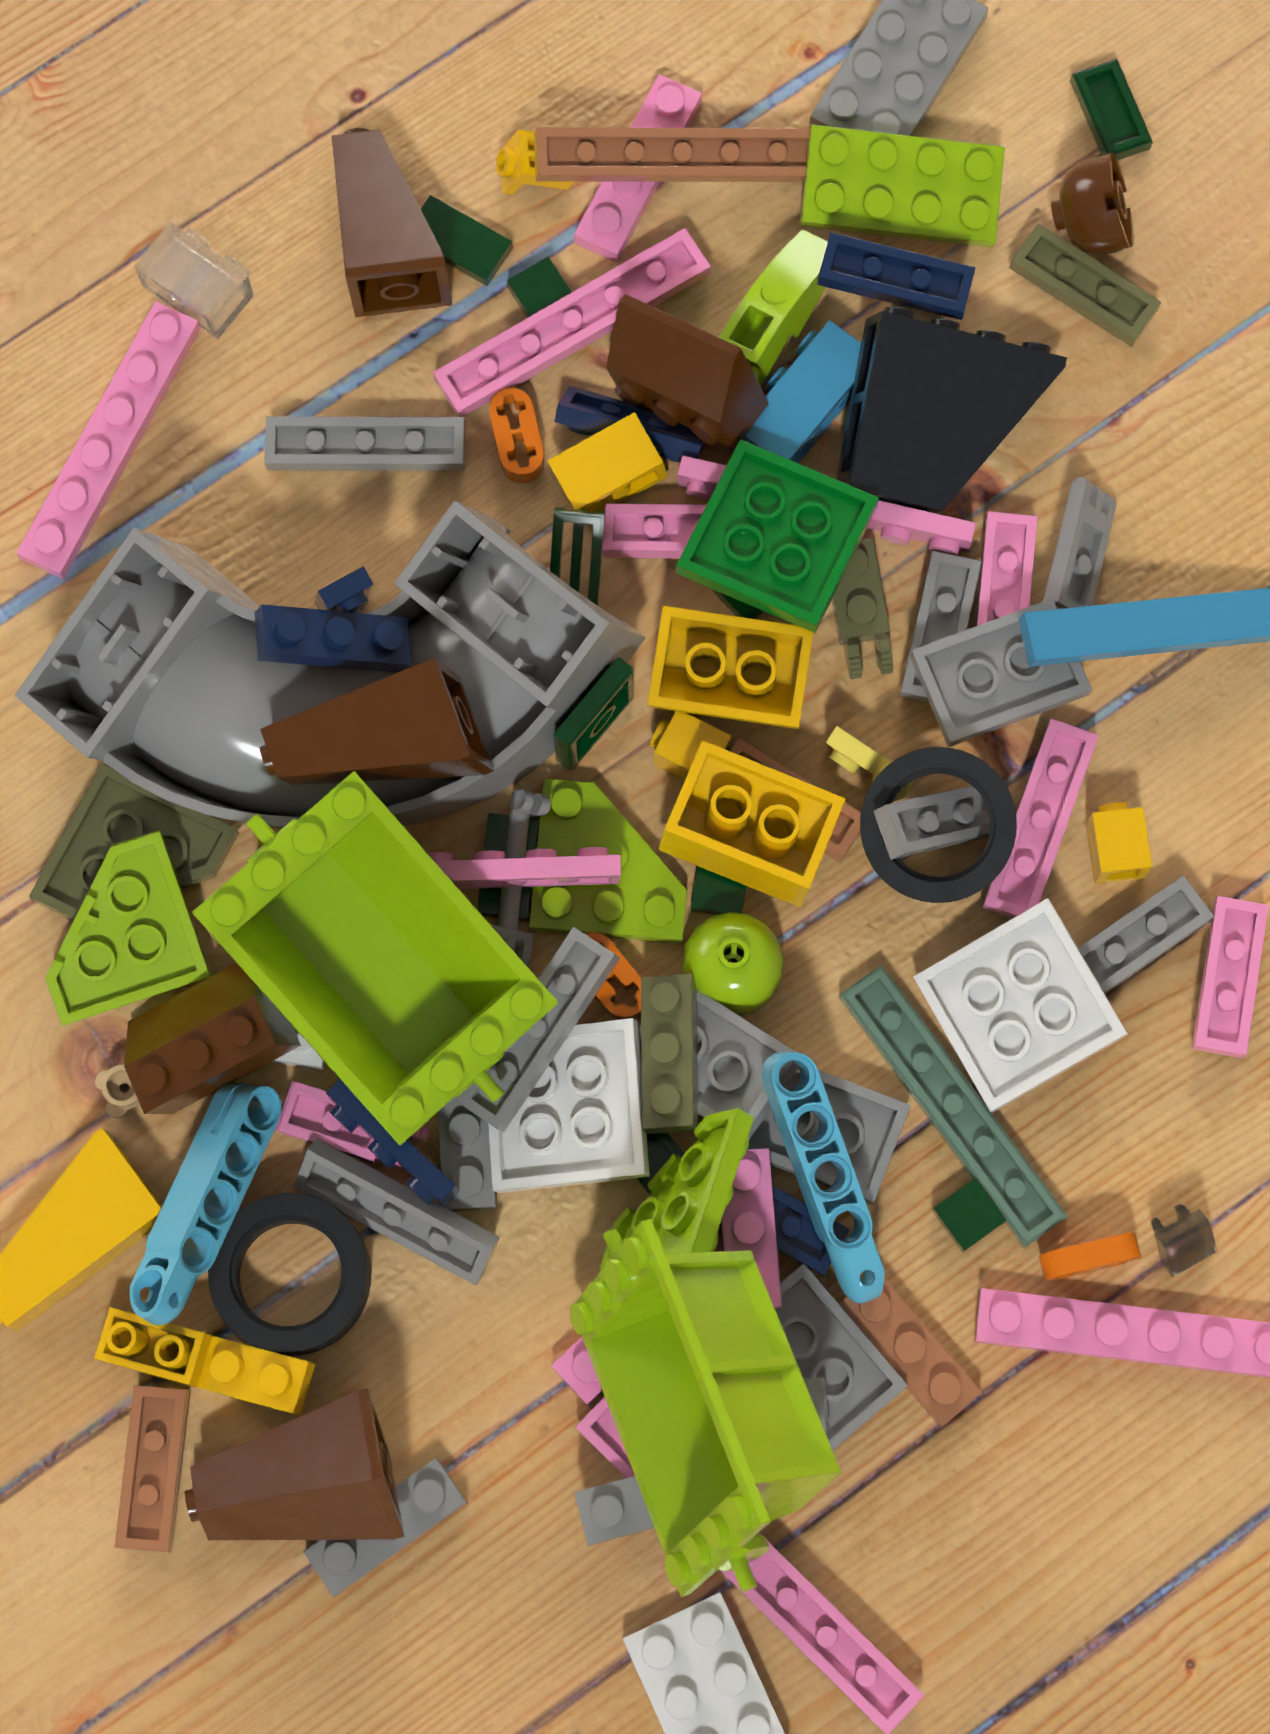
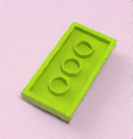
(902, 186)

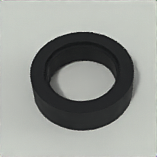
(1002, 824)
(336, 1319)

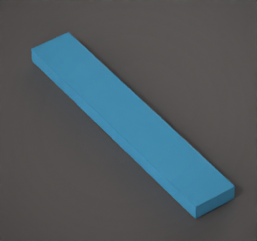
(1146, 627)

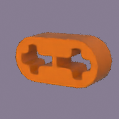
(506, 437)
(625, 976)
(1089, 1256)

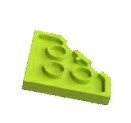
(644, 904)
(127, 936)
(693, 1189)

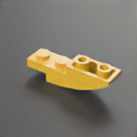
(205, 1362)

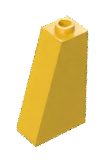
(75, 1230)

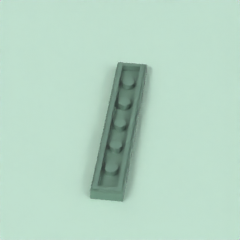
(952, 1106)

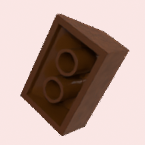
(683, 374)
(203, 1041)

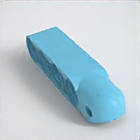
(204, 1198)
(857, 1251)

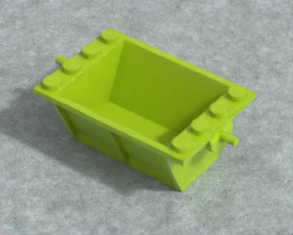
(375, 957)
(702, 1400)

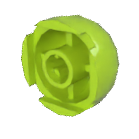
(739, 985)

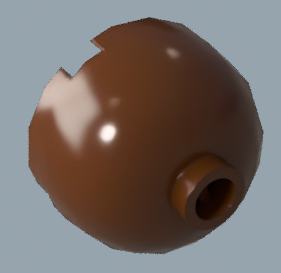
(1094, 206)

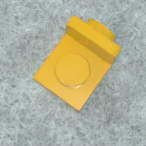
(517, 164)

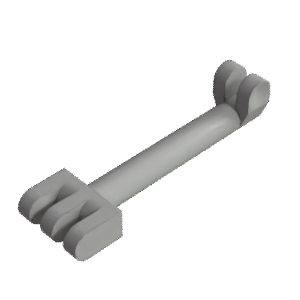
(523, 806)

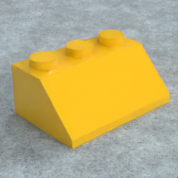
(730, 667)
(751, 824)

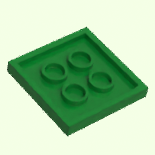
(777, 535)

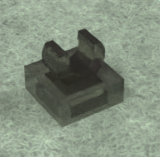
(1184, 1241)

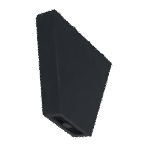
(934, 405)

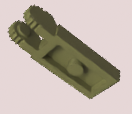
(862, 611)

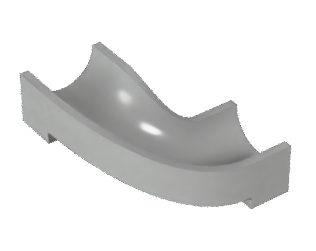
(172, 695)

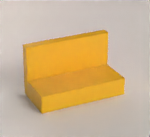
(609, 466)

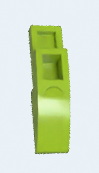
(778, 303)

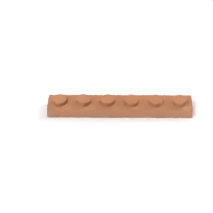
(670, 154)

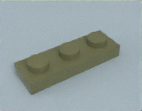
(1085, 285)
(669, 1053)

